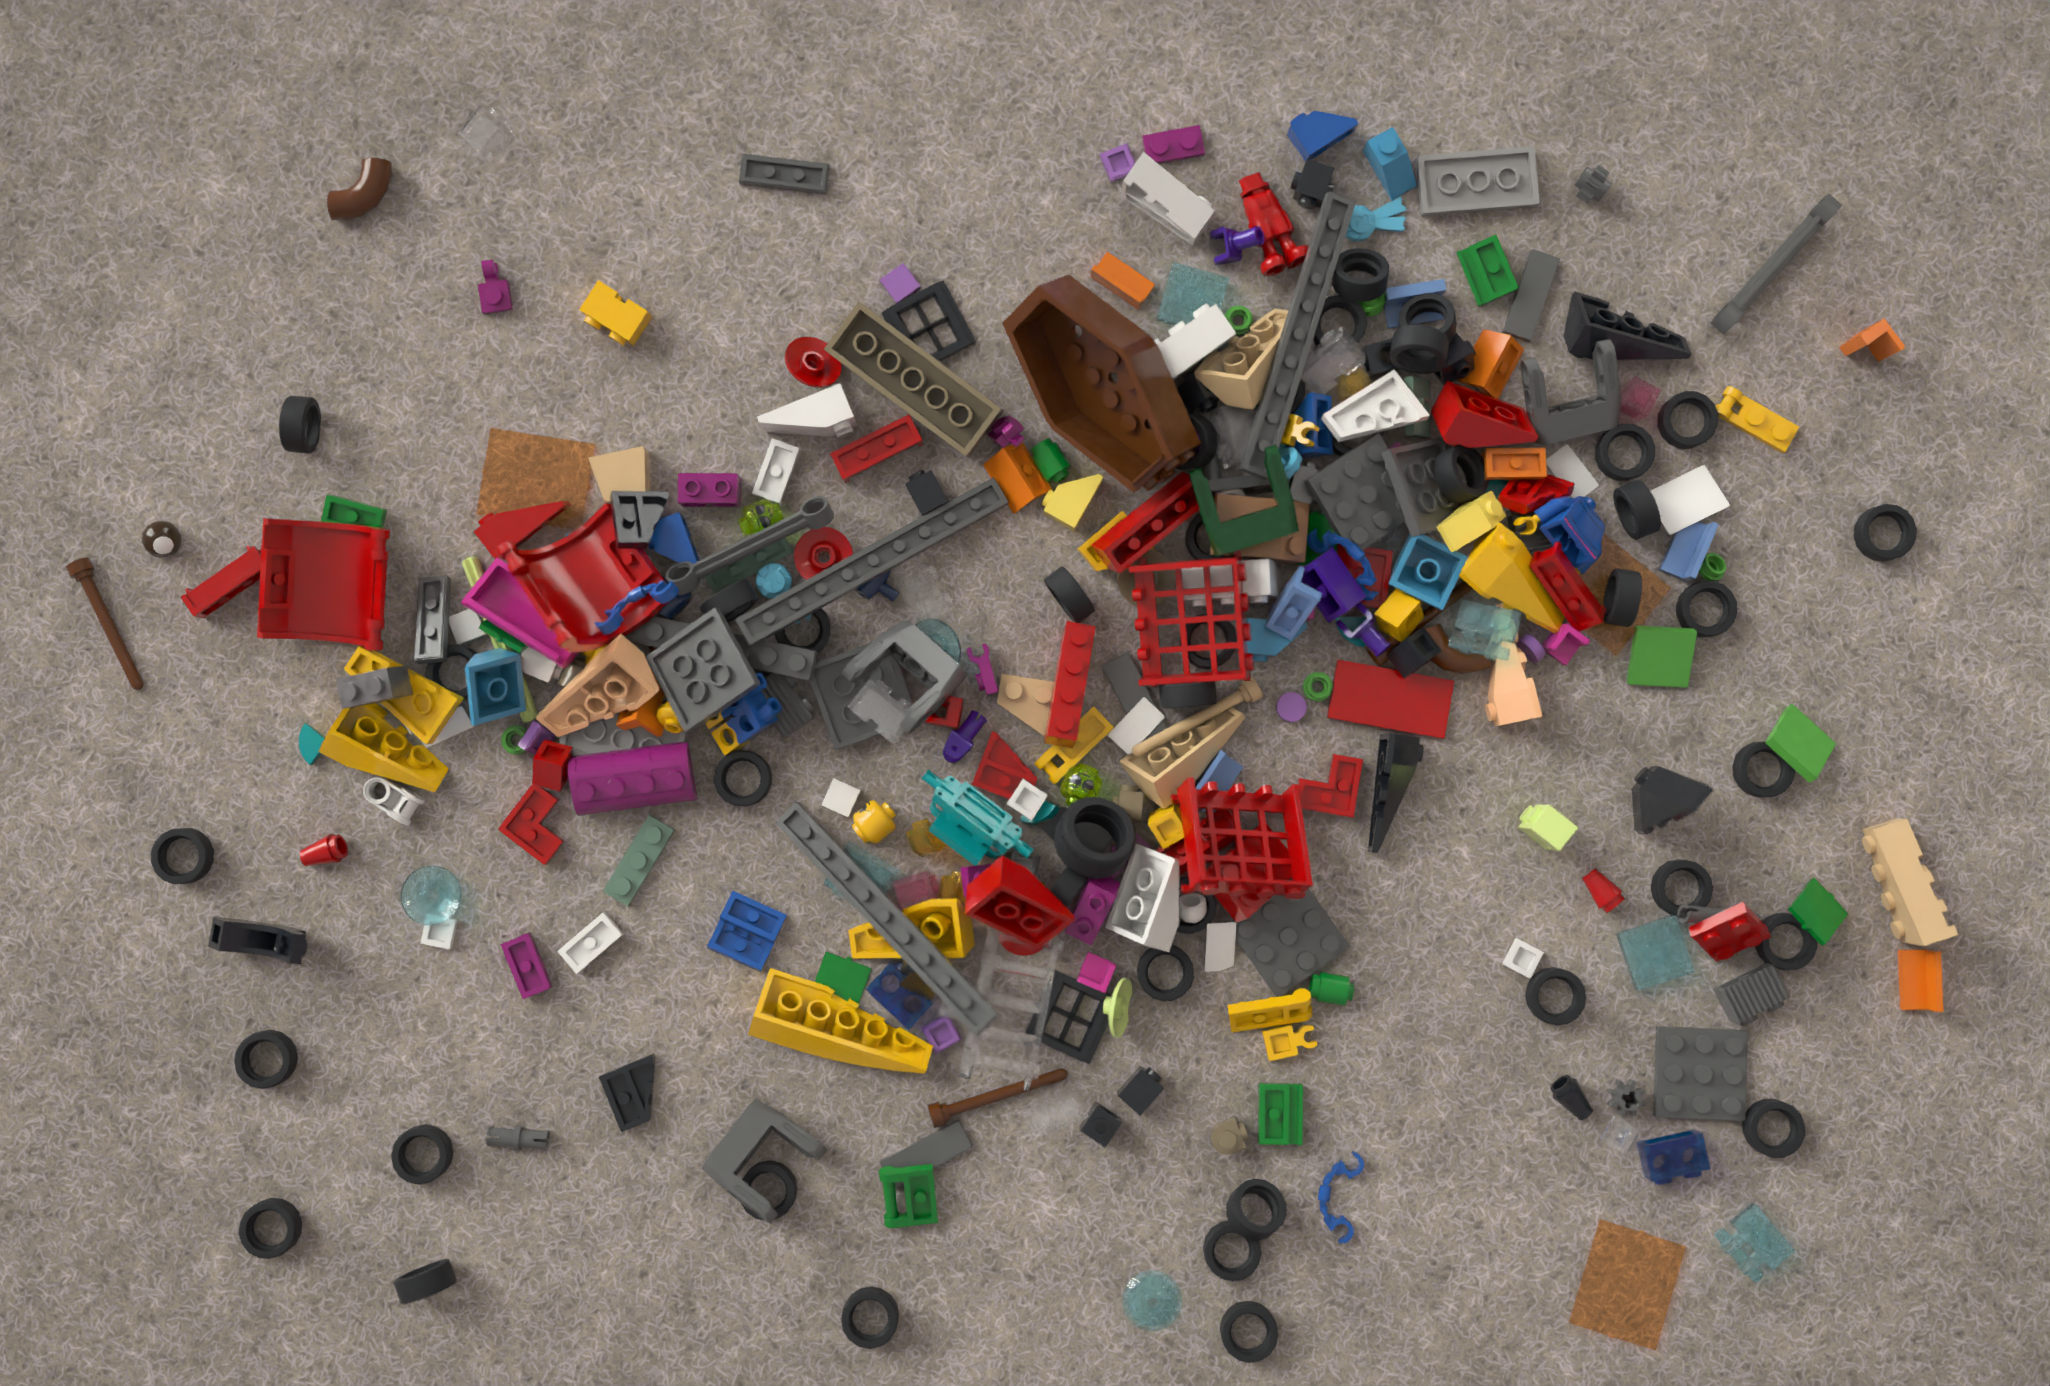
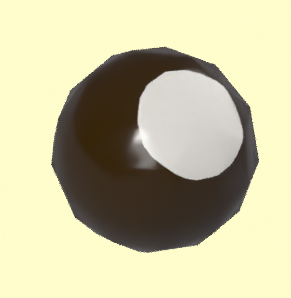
(161, 539)

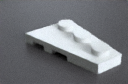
(1375, 409)

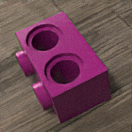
(709, 489)
(1092, 908)

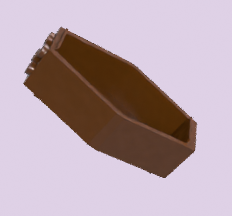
(1077, 389)

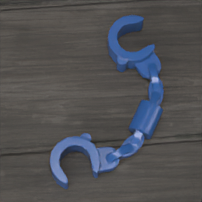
(1330, 539)
(660, 592)
(1325, 1192)

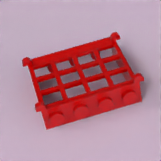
(1148, 621)
(1238, 800)

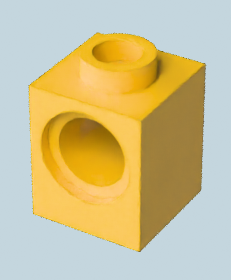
(1399, 615)
(1166, 825)

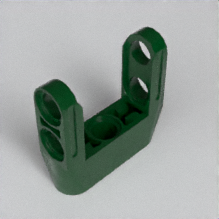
(1252, 527)

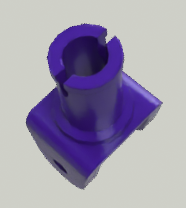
(1236, 242)
(1366, 632)
(960, 740)

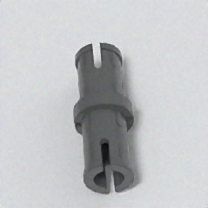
(518, 1138)

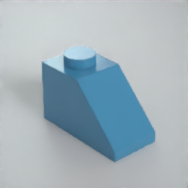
(1390, 163)
(1266, 642)

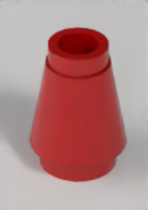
(325, 851)
(1603, 891)

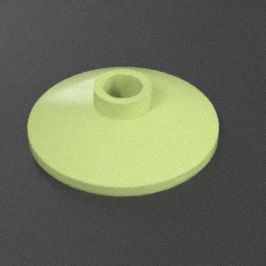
(1117, 1007)

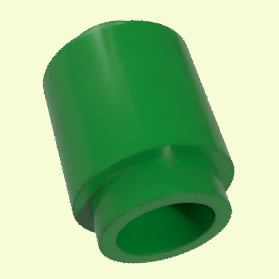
(1051, 461)
(1331, 988)

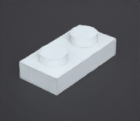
(776, 471)
(590, 942)

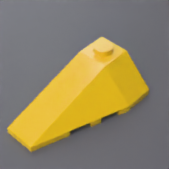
(938, 919)

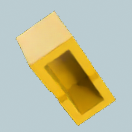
(606, 309)

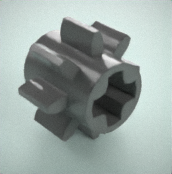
(1593, 184)
(1617, 1093)

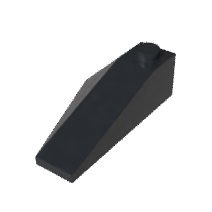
(1591, 322)
(1394, 771)
(1663, 797)

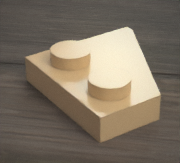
(1026, 699)

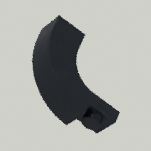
(258, 938)

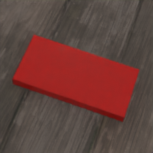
(1389, 701)

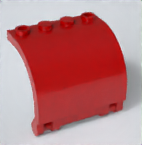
(583, 578)
(323, 582)

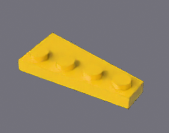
(425, 710)

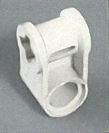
(398, 801)

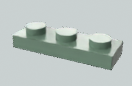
(748, 565)
(638, 860)

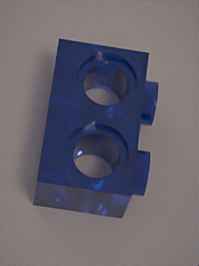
(895, 1000)
(1673, 1148)

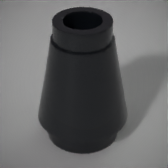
(1571, 1096)

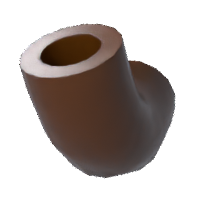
(364, 194)
(1450, 659)

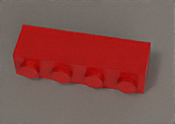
(1147, 524)
(1069, 684)

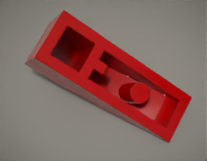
(516, 524)

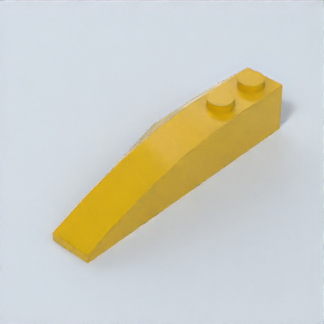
(825, 1025)

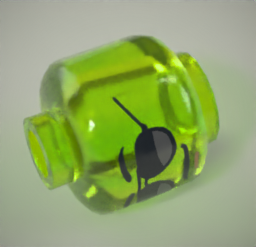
(759, 516)
(1080, 782)

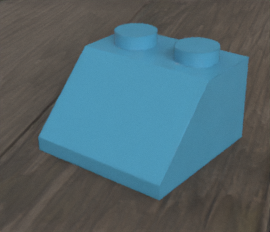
(1427, 570)
(494, 685)

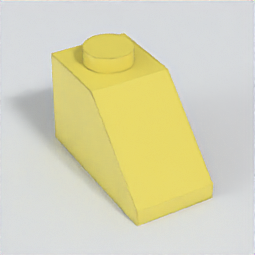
(1071, 500)
(1471, 521)

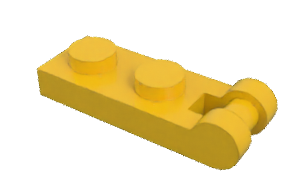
(1756, 420)
(1091, 731)
(1270, 1011)

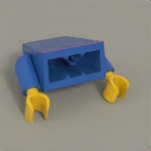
(1572, 524)

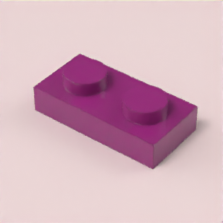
(1174, 144)
(526, 965)

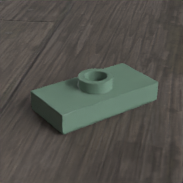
(1421, 390)

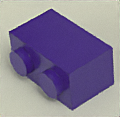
(1335, 582)

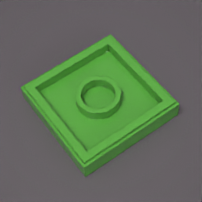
(1661, 656)
(1800, 743)

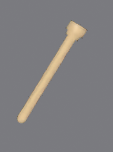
(1246, 692)

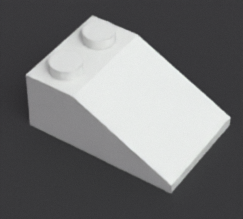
(819, 414)
(1147, 899)

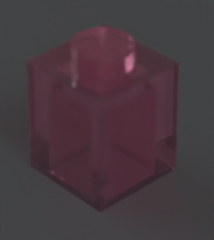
(1638, 398)
(916, 889)

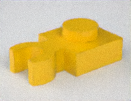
(1297, 430)
(1283, 1042)

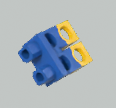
(745, 718)

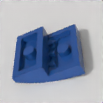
(754, 920)

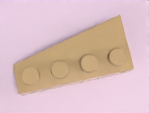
(1906, 884)

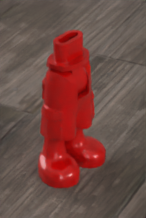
(1266, 212)

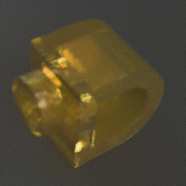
(1352, 384)
(923, 841)
(952, 887)

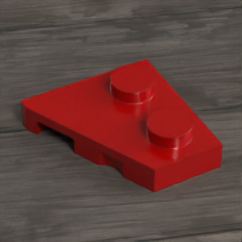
(1531, 494)
(1001, 769)

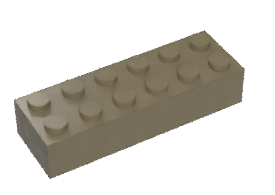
(913, 379)

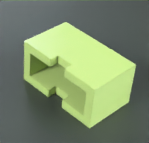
(1546, 826)

